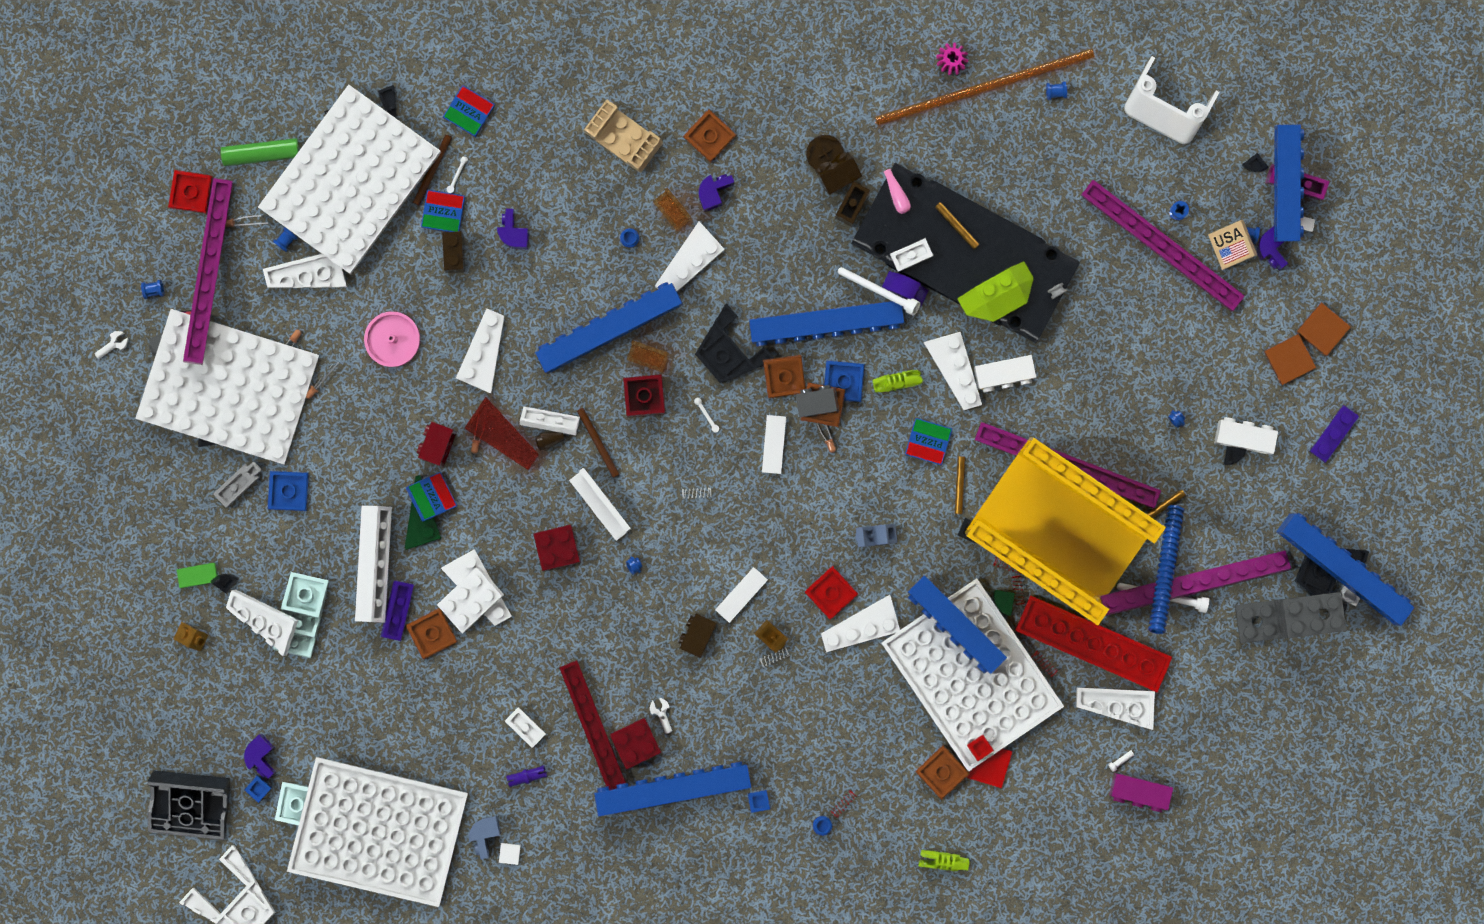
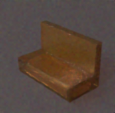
(672, 209)
(647, 356)

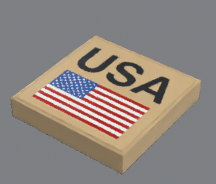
(1232, 244)

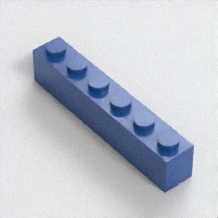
(1288, 183)
(956, 624)

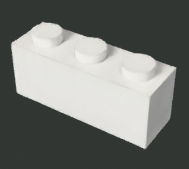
(1005, 373)
(1246, 436)

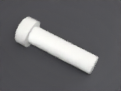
(1113, 766)

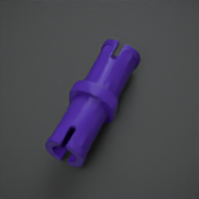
(526, 776)

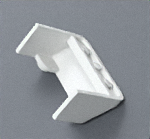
(1163, 116)

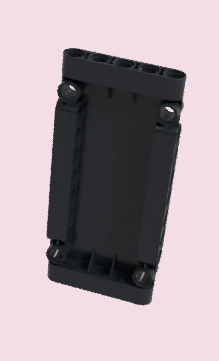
(954, 262)

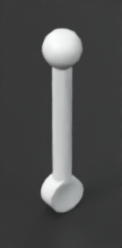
(450, 189)
(715, 428)

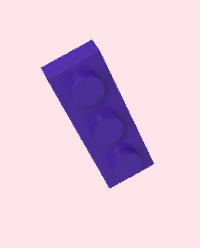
(1334, 433)
(397, 610)

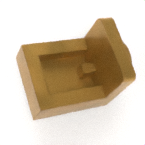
(771, 636)
(190, 637)

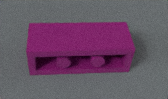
(1313, 186)
(1140, 792)

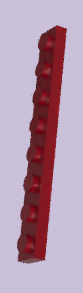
(592, 724)

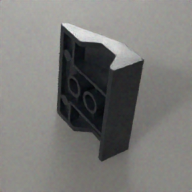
(188, 804)

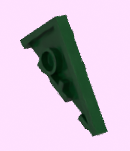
(418, 531)

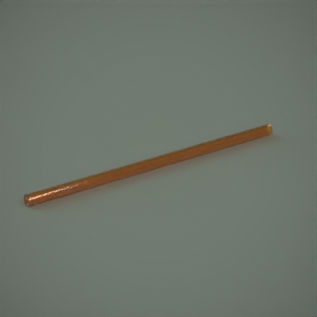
(985, 86)

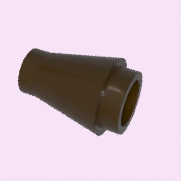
(548, 439)

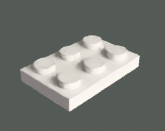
(470, 599)

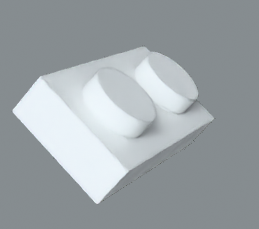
(911, 255)
(525, 727)

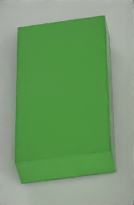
(196, 575)

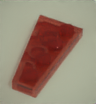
(497, 432)

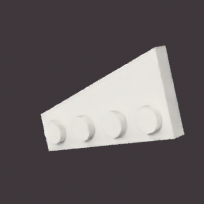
(692, 257)
(306, 273)
(482, 355)
(953, 362)
(461, 568)
(265, 620)
(866, 625)
(1125, 705)

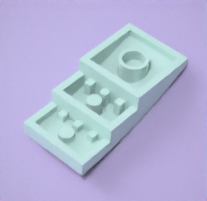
(304, 602)
(291, 803)

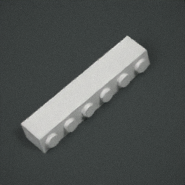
(373, 564)

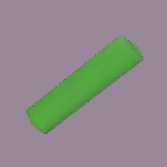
(259, 152)

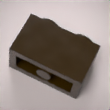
(838, 172)
(852, 204)
(453, 252)
(697, 635)

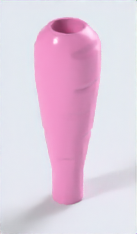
(899, 198)

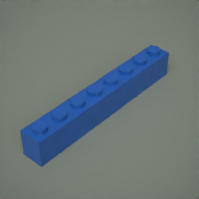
(826, 322)
(609, 328)
(1345, 569)
(672, 790)

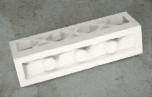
(600, 504)

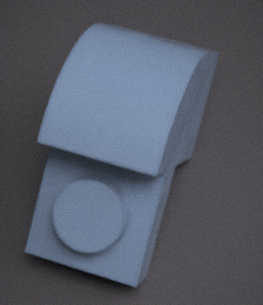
(876, 535)
(481, 830)

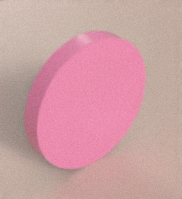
(392, 339)

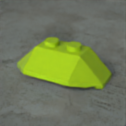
(998, 294)

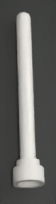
(910, 305)
(1199, 603)

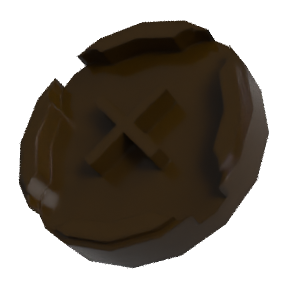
(822, 150)

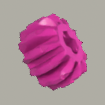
(958, 55)

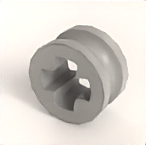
(1057, 290)

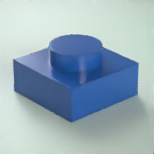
(258, 788)
(758, 801)

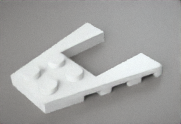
(247, 908)

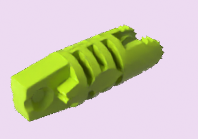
(897, 381)
(943, 861)

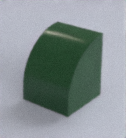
(1003, 601)

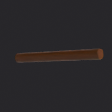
(430, 173)
(598, 443)

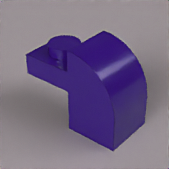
(708, 190)
(513, 237)
(1267, 247)
(905, 287)
(255, 755)

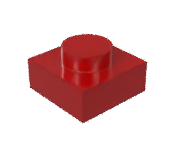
(980, 747)

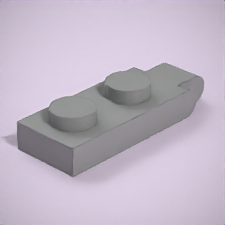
(237, 484)

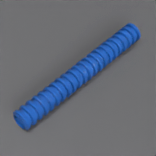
(1166, 568)

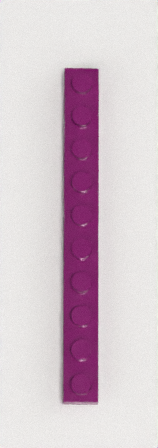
(1162, 245)
(207, 271)
(1117, 483)
(1199, 582)

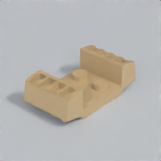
(623, 136)

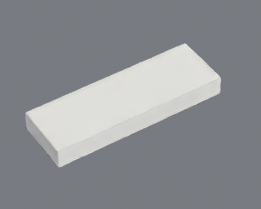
(549, 420)
(774, 444)
(741, 594)

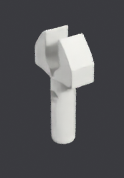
(110, 346)
(662, 715)

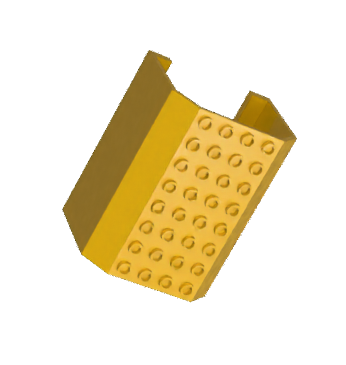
(1061, 528)

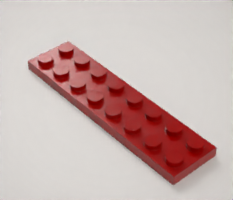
(1093, 643)

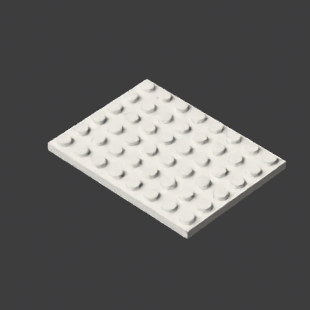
(349, 179)
(239, 398)
(958, 693)
(377, 832)

